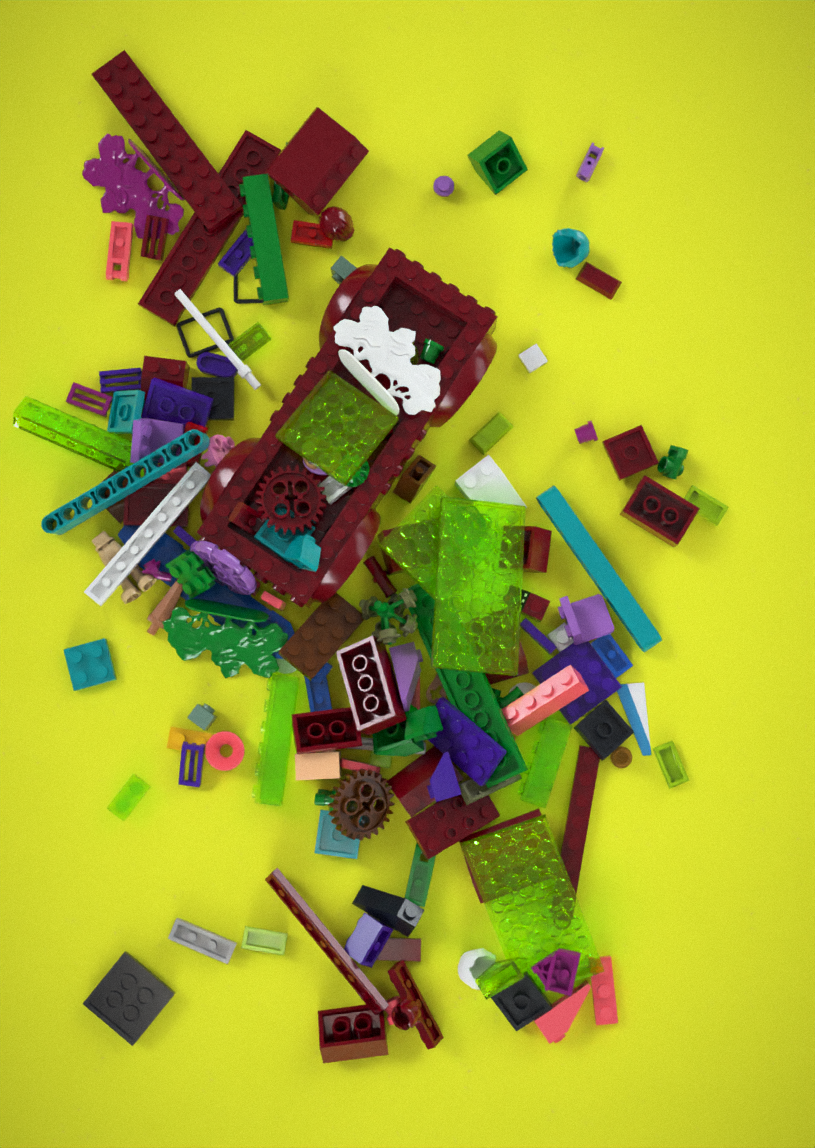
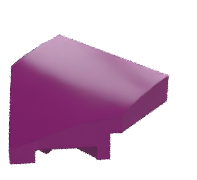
(558, 970)

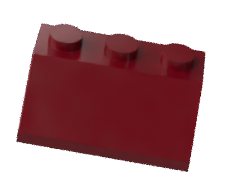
(325, 730)
(412, 781)
(351, 1034)

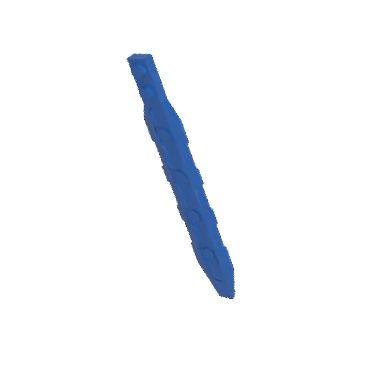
(168, 549)

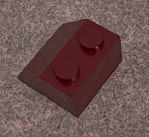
(536, 549)

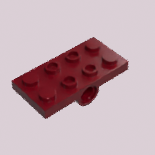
(449, 822)

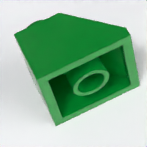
(497, 161)
(393, 742)

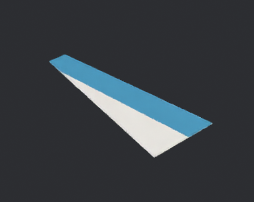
(634, 704)

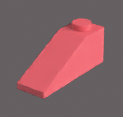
(563, 1011)

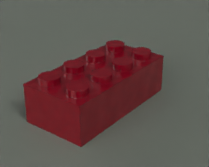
(370, 686)

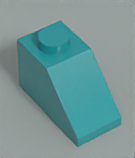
(303, 553)

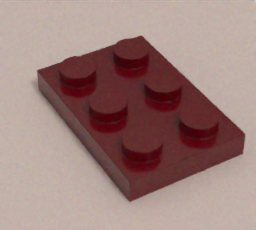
(145, 500)

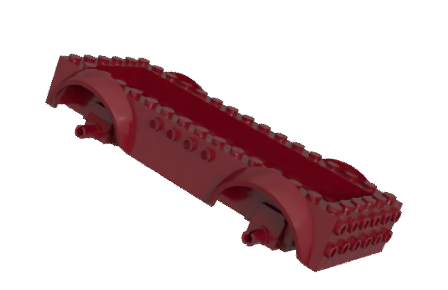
(348, 526)

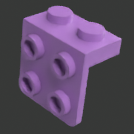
(585, 618)

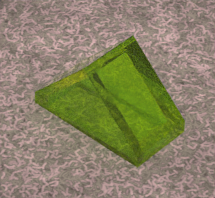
(499, 977)

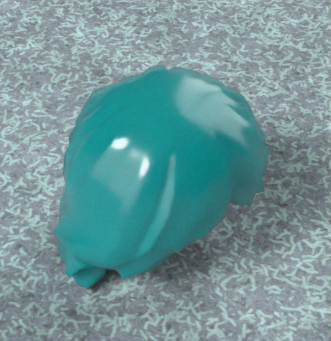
(570, 247)

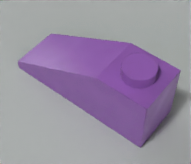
(407, 670)

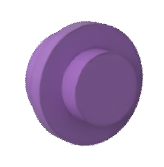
(443, 186)

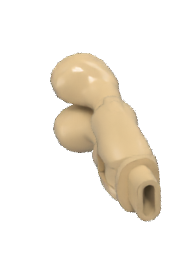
(107, 549)

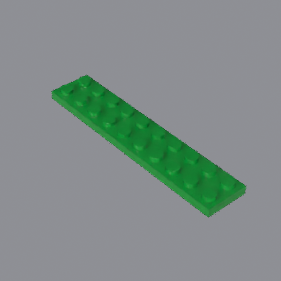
(471, 695)

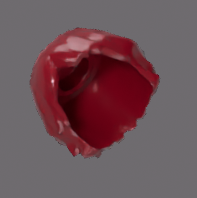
(336, 224)

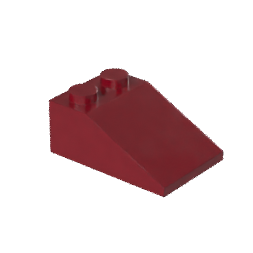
(165, 369)

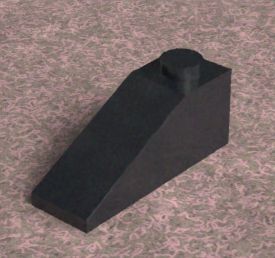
(389, 909)

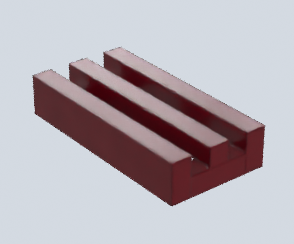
(146, 238)

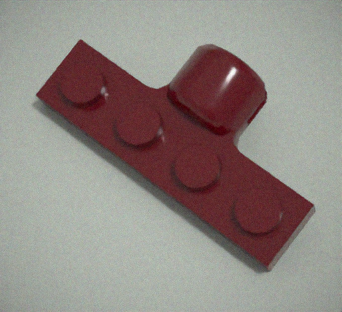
(412, 1007)

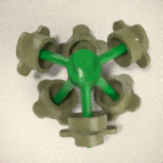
(392, 609)

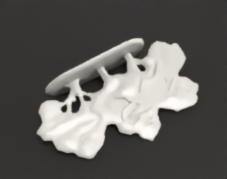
(389, 355)

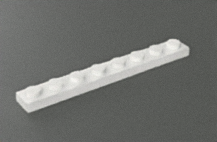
(148, 534)

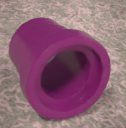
(586, 433)

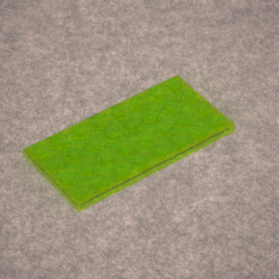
(478, 586)
(531, 896)

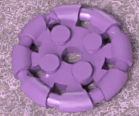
(225, 567)

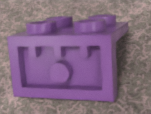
(151, 435)

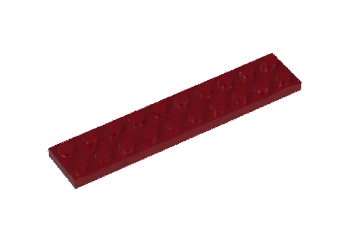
(167, 141)
(196, 246)

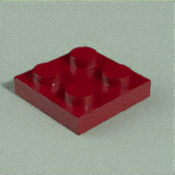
(630, 452)

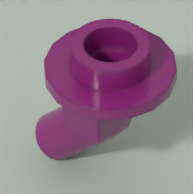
(152, 568)

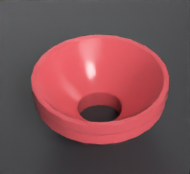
(213, 753)

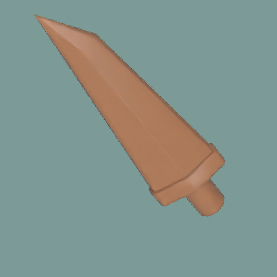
(164, 609)

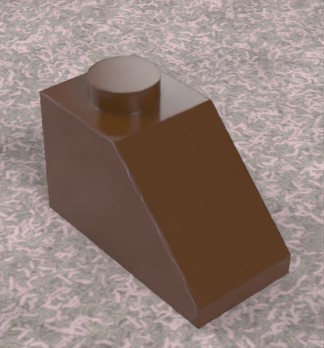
(414, 479)

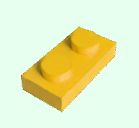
(180, 735)

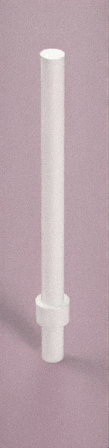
(243, 370)

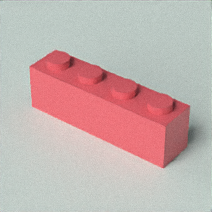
(544, 700)

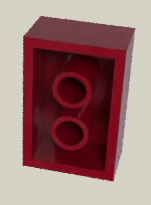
(659, 511)

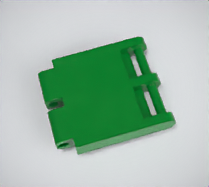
(191, 573)

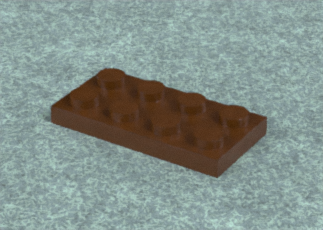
(321, 636)

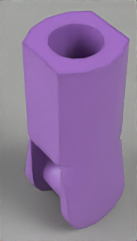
(589, 163)

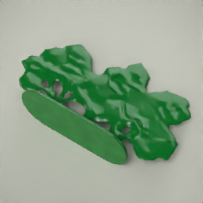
(228, 643)

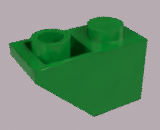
(423, 724)

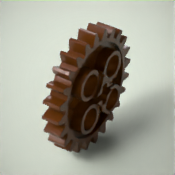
(361, 804)

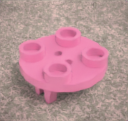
(217, 449)

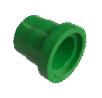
(431, 351)

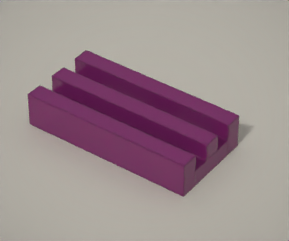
(106, 406)

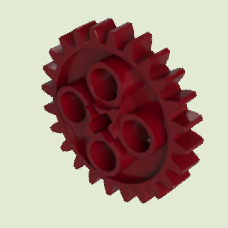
(270, 501)

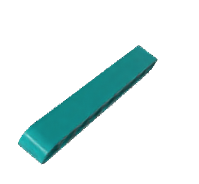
(115, 483)
(599, 569)

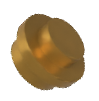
(621, 757)

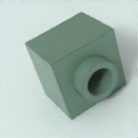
(341, 269)
(202, 716)

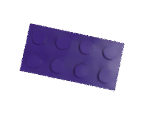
(467, 743)

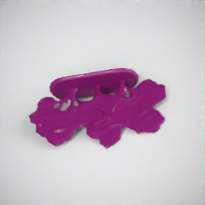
(128, 186)

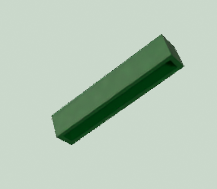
(265, 239)

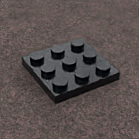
(129, 998)

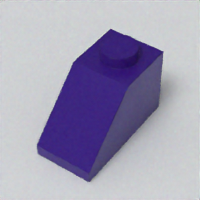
(444, 780)

